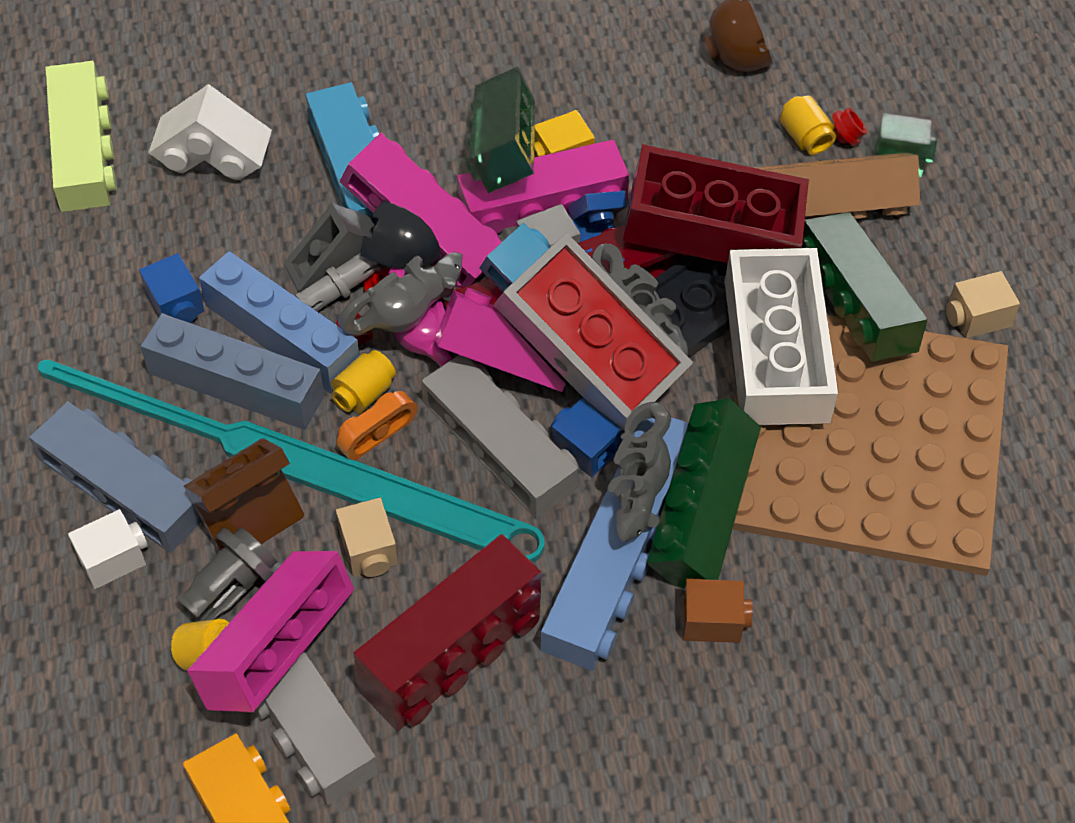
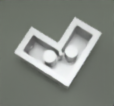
(210, 130)

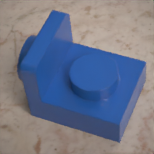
(595, 212)

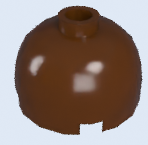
(737, 37)

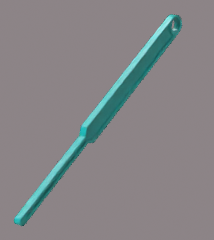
(320, 468)

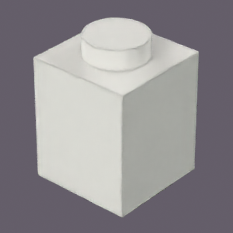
(109, 548)

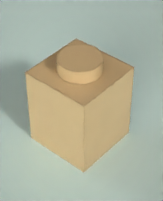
(982, 305)
(367, 538)

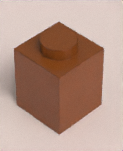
(715, 611)

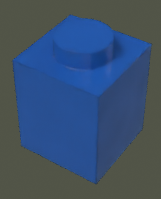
(172, 289)
(587, 436)

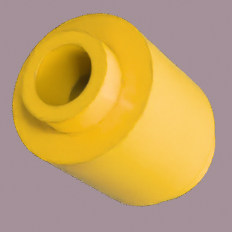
(808, 125)
(362, 381)
(193, 639)

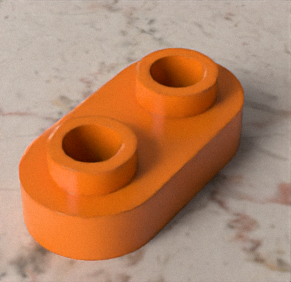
(376, 424)

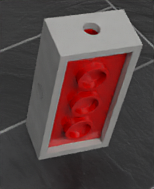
(592, 331)

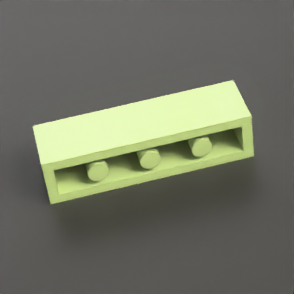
(78, 136)

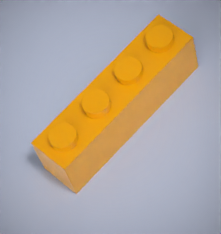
(232, 785)

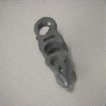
(642, 290)
(402, 302)
(643, 471)

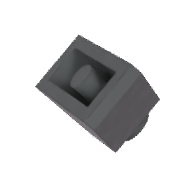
(329, 243)

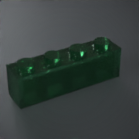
(502, 131)

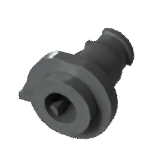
(228, 574)

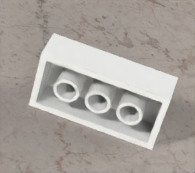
(780, 336)

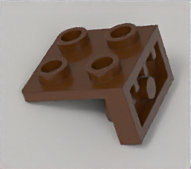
(247, 494)

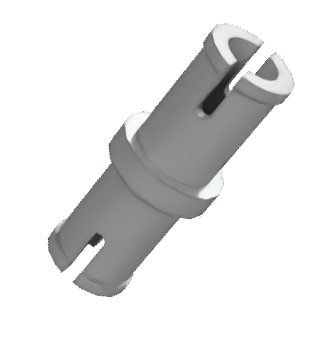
(338, 282)

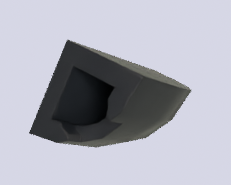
(399, 238)

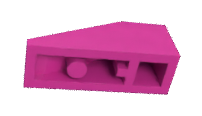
(483, 334)

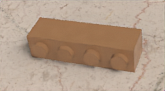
(858, 184)

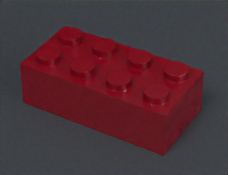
(712, 206)
(449, 633)

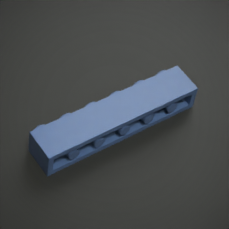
(603, 574)

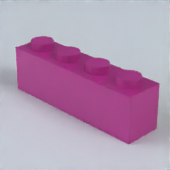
(388, 174)
(556, 181)
(271, 631)

